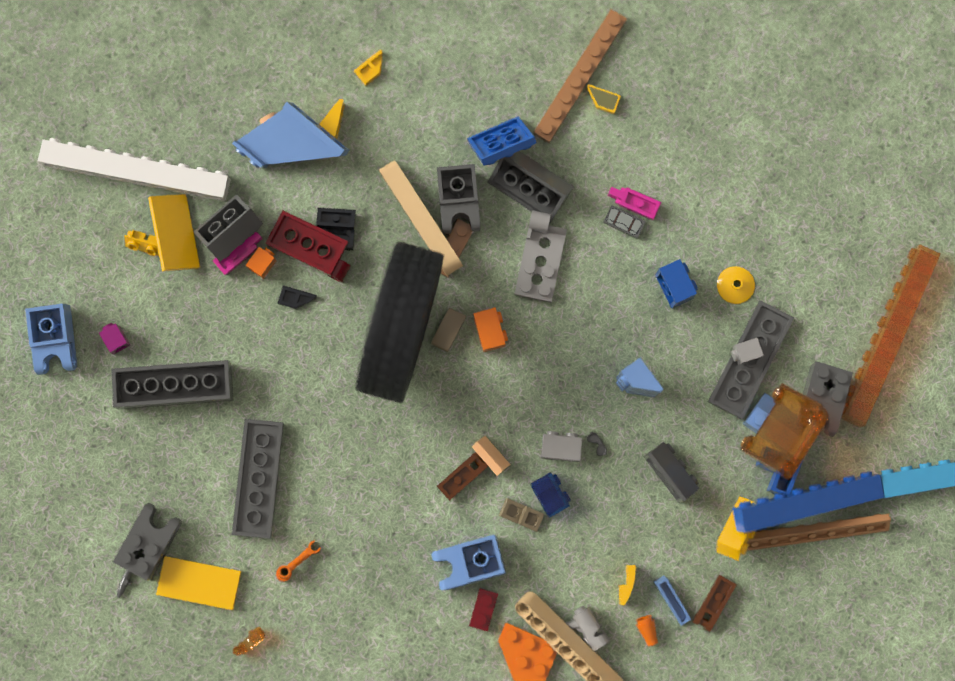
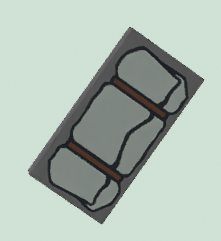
(624, 222)

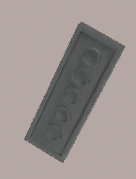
(740, 382)
(257, 478)

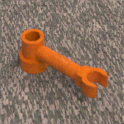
(293, 564)

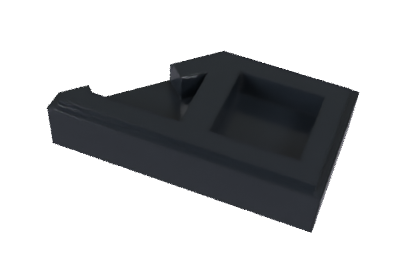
(294, 298)

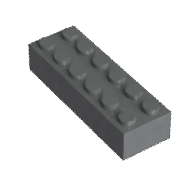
(172, 384)

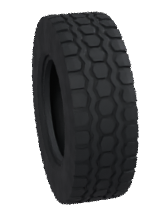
(399, 322)

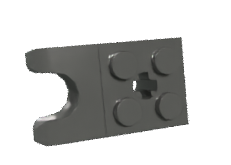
(458, 202)
(832, 399)
(146, 537)

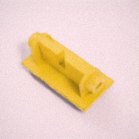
(136, 241)

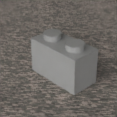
(561, 447)

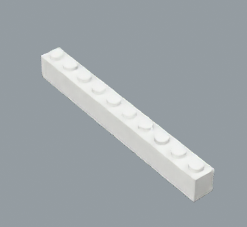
(134, 170)

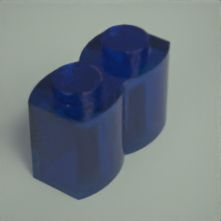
(550, 494)

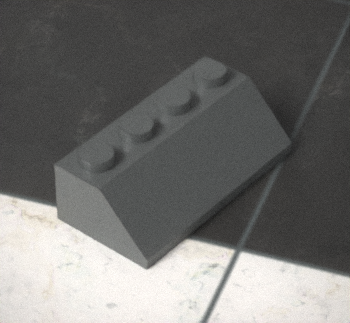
(530, 184)

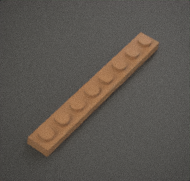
(580, 76)
(819, 531)

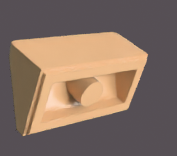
(491, 455)

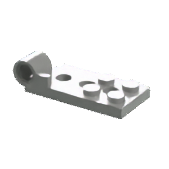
(538, 230)

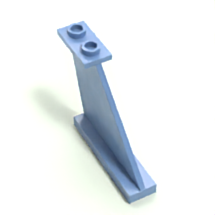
(288, 138)

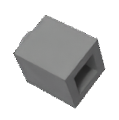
(747, 351)

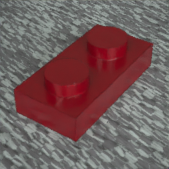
(483, 609)

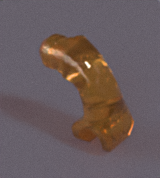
(255, 636)

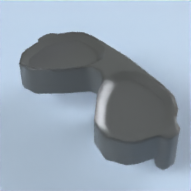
(594, 438)

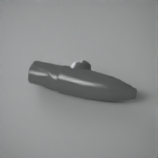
(125, 581)

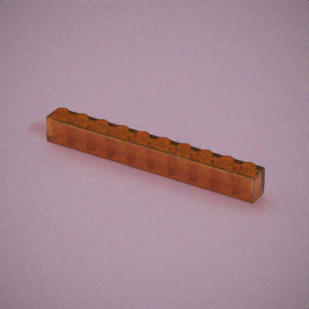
(889, 335)

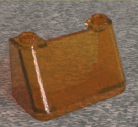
(786, 432)

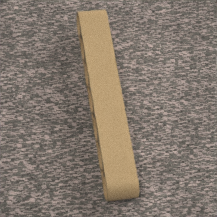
(420, 216)
(564, 639)

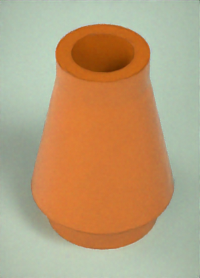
(647, 628)

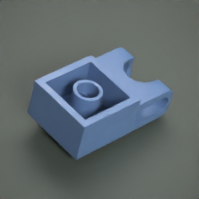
(54, 341)
(465, 565)

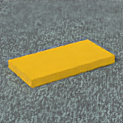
(174, 232)
(198, 583)

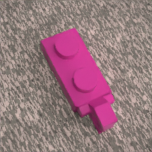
(635, 202)
(239, 254)

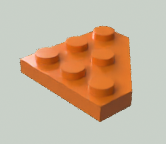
(526, 654)

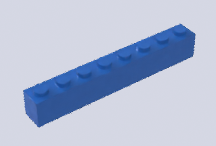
(807, 502)

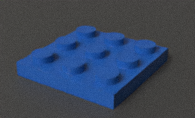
(501, 141)

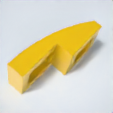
(625, 590)

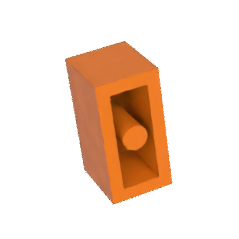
(490, 330)

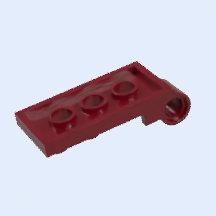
(328, 264)

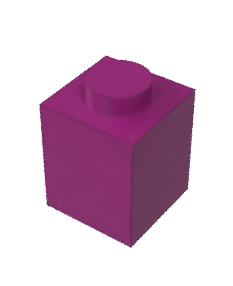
(114, 338)

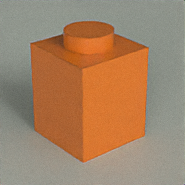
(261, 262)

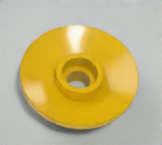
(734, 294)

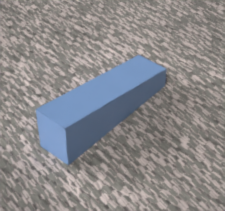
(672, 600)

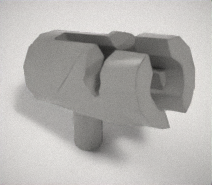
(588, 625)

